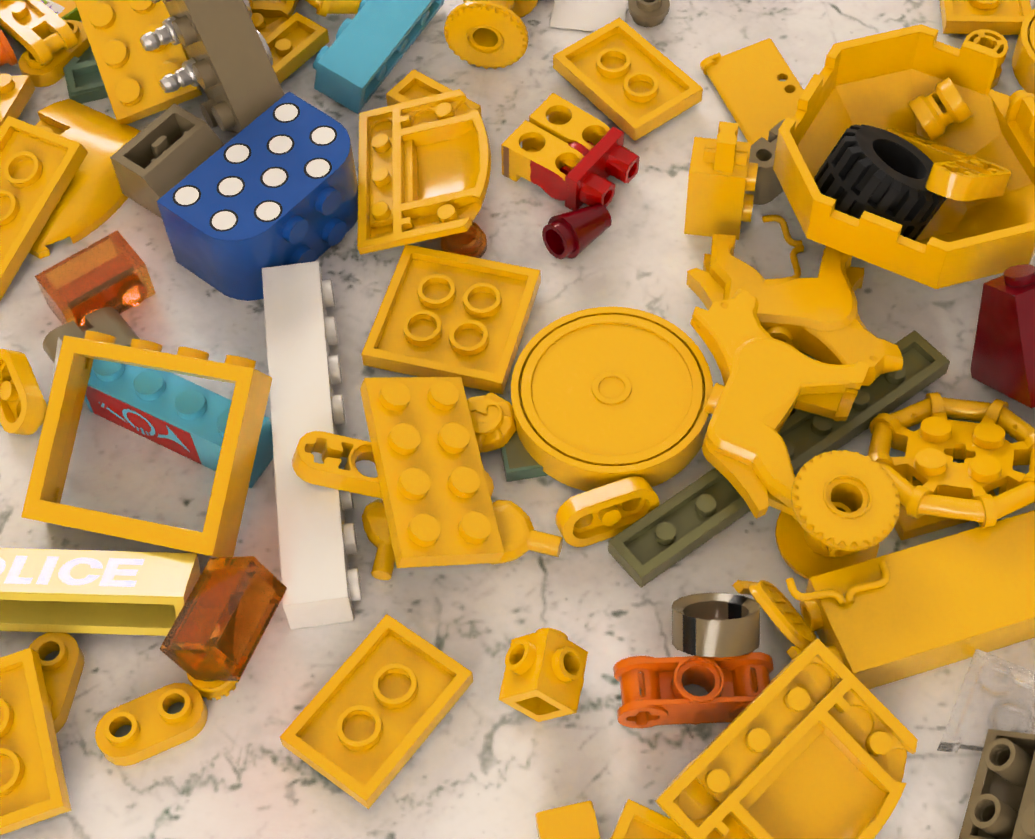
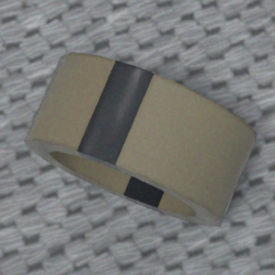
(716, 625)

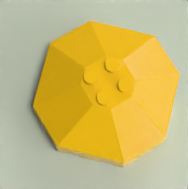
(871, 85)

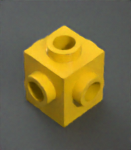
(543, 675)

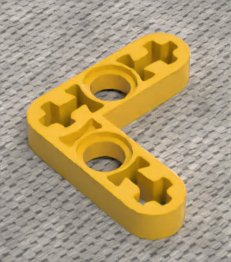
(958, 173)

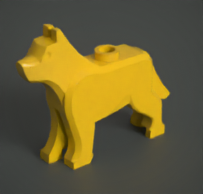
(807, 313)
(759, 392)

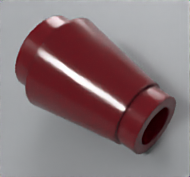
(575, 230)

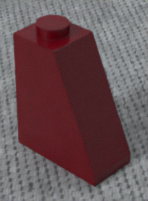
(1006, 335)

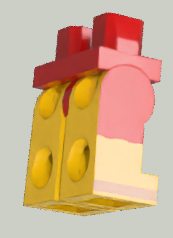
(568, 154)

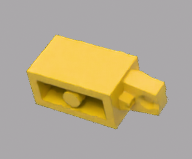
(718, 184)

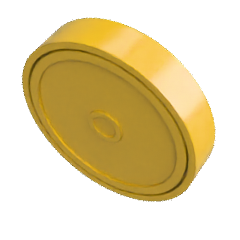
(611, 397)

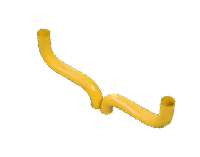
(795, 243)
(849, 596)

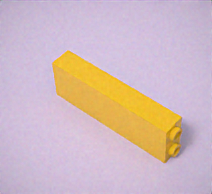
(937, 603)

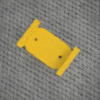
(780, 612)

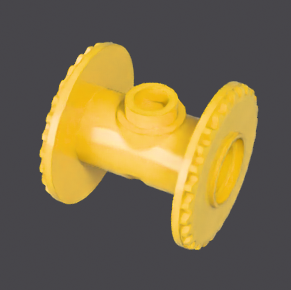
(489, 31)
(842, 513)

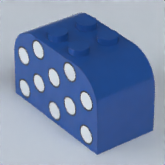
(264, 199)

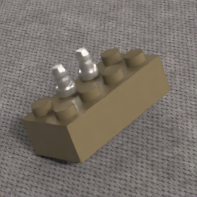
(224, 58)

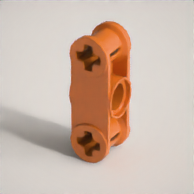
(665, 701)

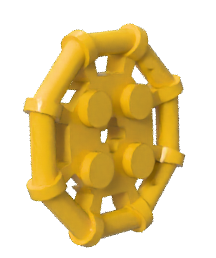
(953, 487)

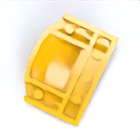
(420, 171)
(95, 188)
(797, 762)

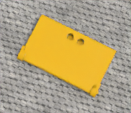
(752, 87)

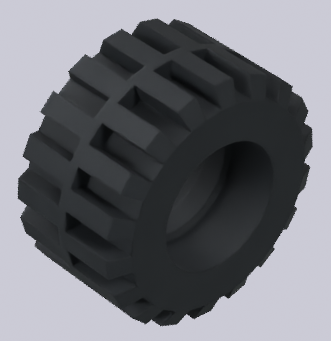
(882, 176)

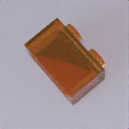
(96, 278)
(224, 618)

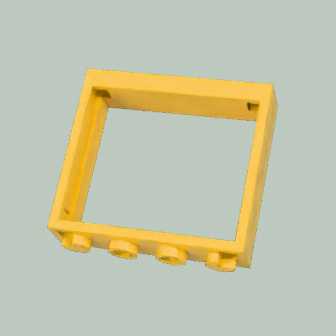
(234, 461)

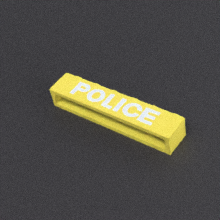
(94, 590)

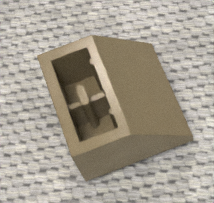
(163, 155)
(1003, 789)

